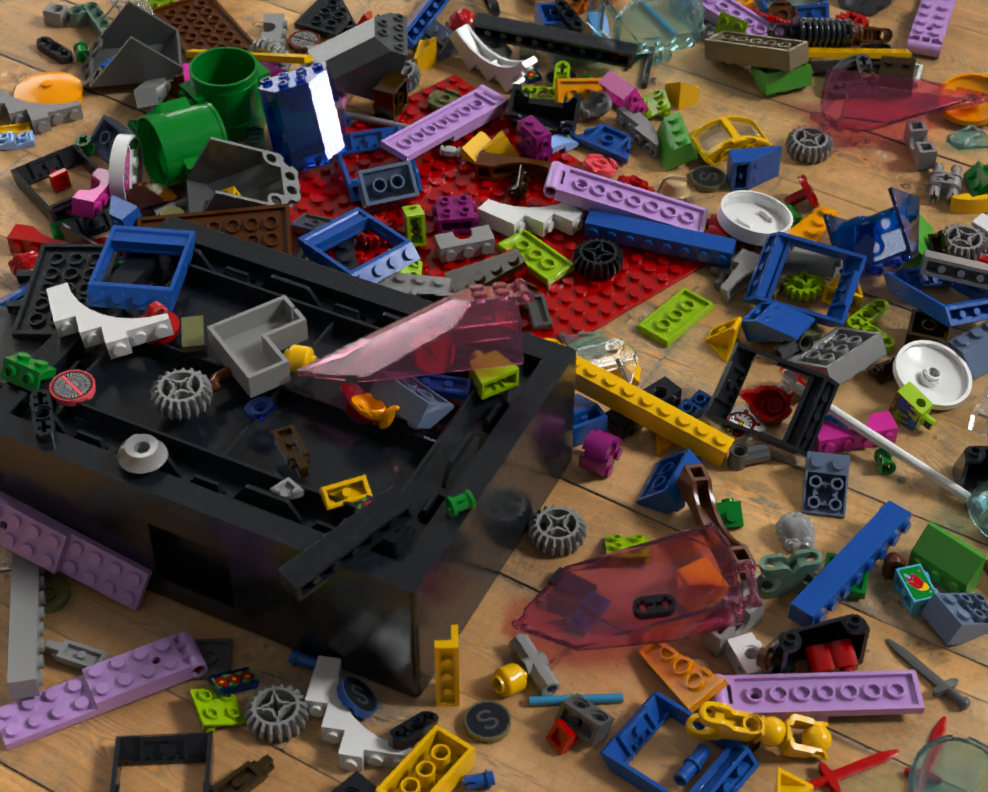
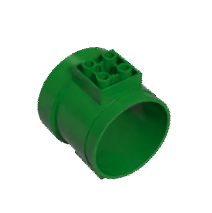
(230, 83)
(175, 137)

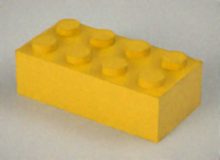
(433, 765)

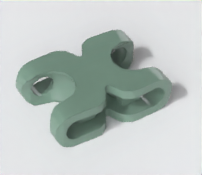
(788, 572)

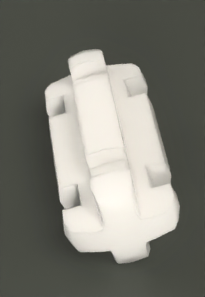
(450, 151)

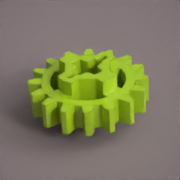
(804, 285)

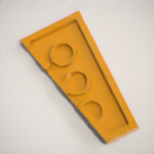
(567, 86)
(813, 225)
(683, 676)

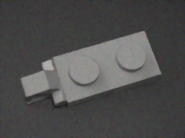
(74, 653)

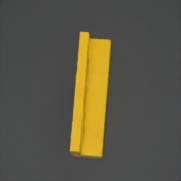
(447, 670)

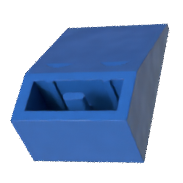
(752, 166)
(775, 323)
(587, 417)

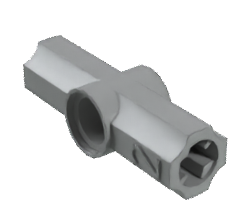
(534, 664)

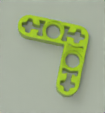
(549, 90)
(859, 322)

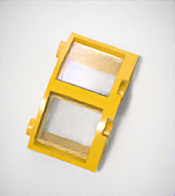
(726, 133)

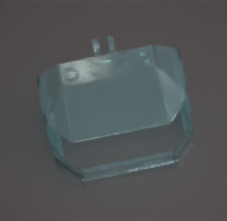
(651, 24)

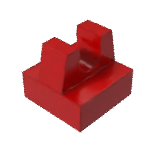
(59, 180)
(561, 737)

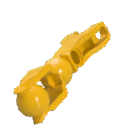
(770, 731)

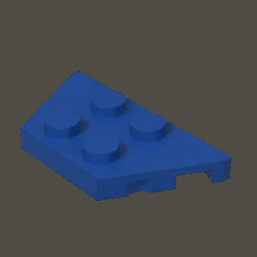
(606, 141)

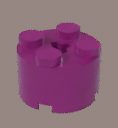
(600, 452)

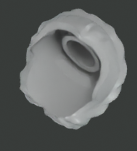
(596, 105)
(795, 531)

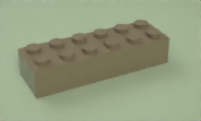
(756, 50)

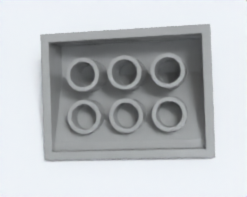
(842, 353)

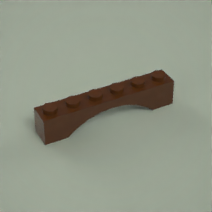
(497, 166)
(698, 493)

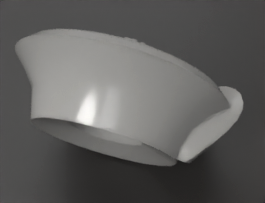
(142, 454)

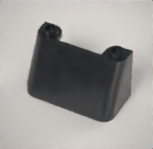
(555, 116)
(971, 467)
(792, 643)

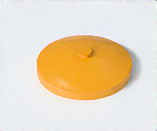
(50, 88)
(973, 115)

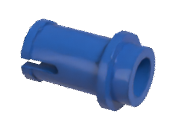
(302, 659)
(479, 780)

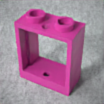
(622, 93)

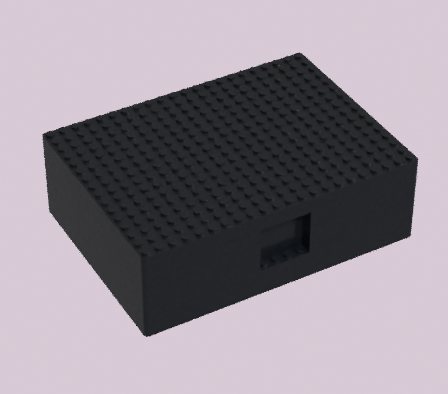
(209, 509)

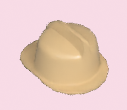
(673, 186)

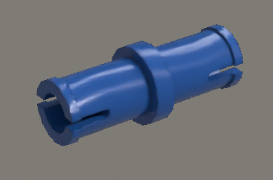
(692, 764)

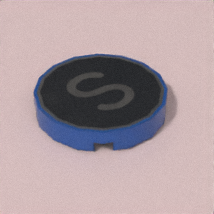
(357, 696)

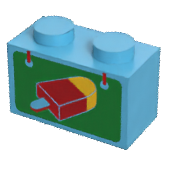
(913, 587)

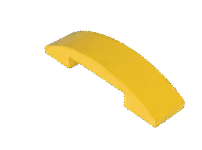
(969, 205)

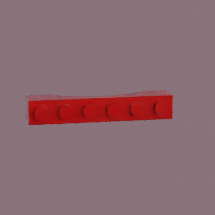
(27, 238)

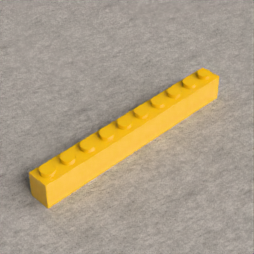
(652, 412)

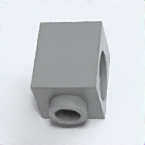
(56, 15)

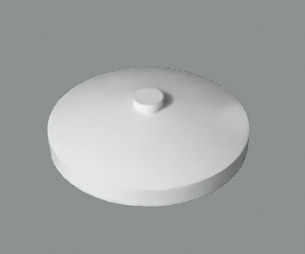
(935, 372)

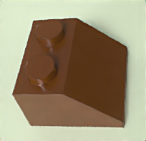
(148, 195)

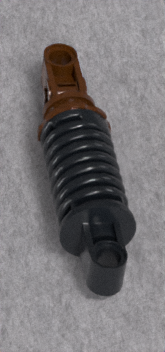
(829, 32)

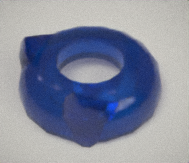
(259, 402)

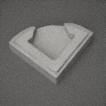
(287, 489)

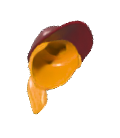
(364, 409)

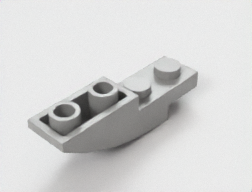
(641, 129)

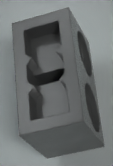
(585, 719)

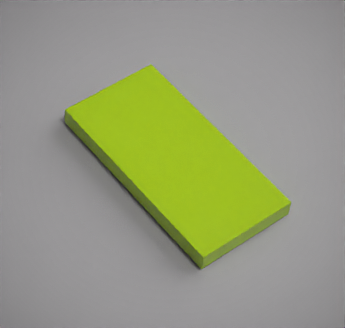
(540, 258)
(675, 317)

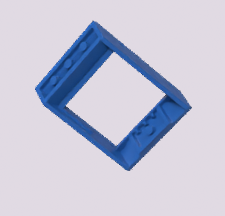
(363, 142)
(349, 225)
(145, 241)
(771, 264)
(907, 285)
(724, 775)

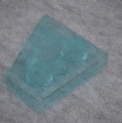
(968, 138)
(583, 339)

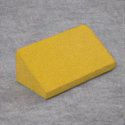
(472, 148)
(350, 490)

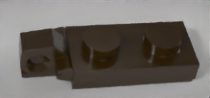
(292, 449)
(246, 776)

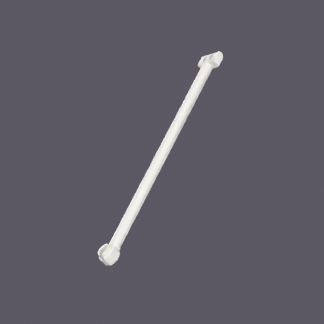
(790, 384)

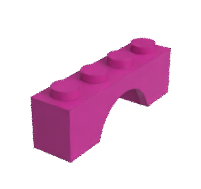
(90, 202)
(838, 439)

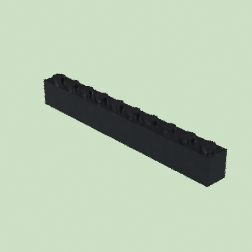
(555, 40)

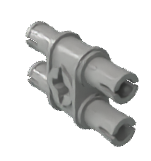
(944, 183)

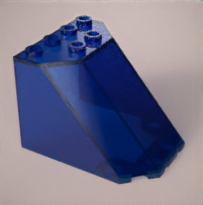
(304, 116)
(886, 240)

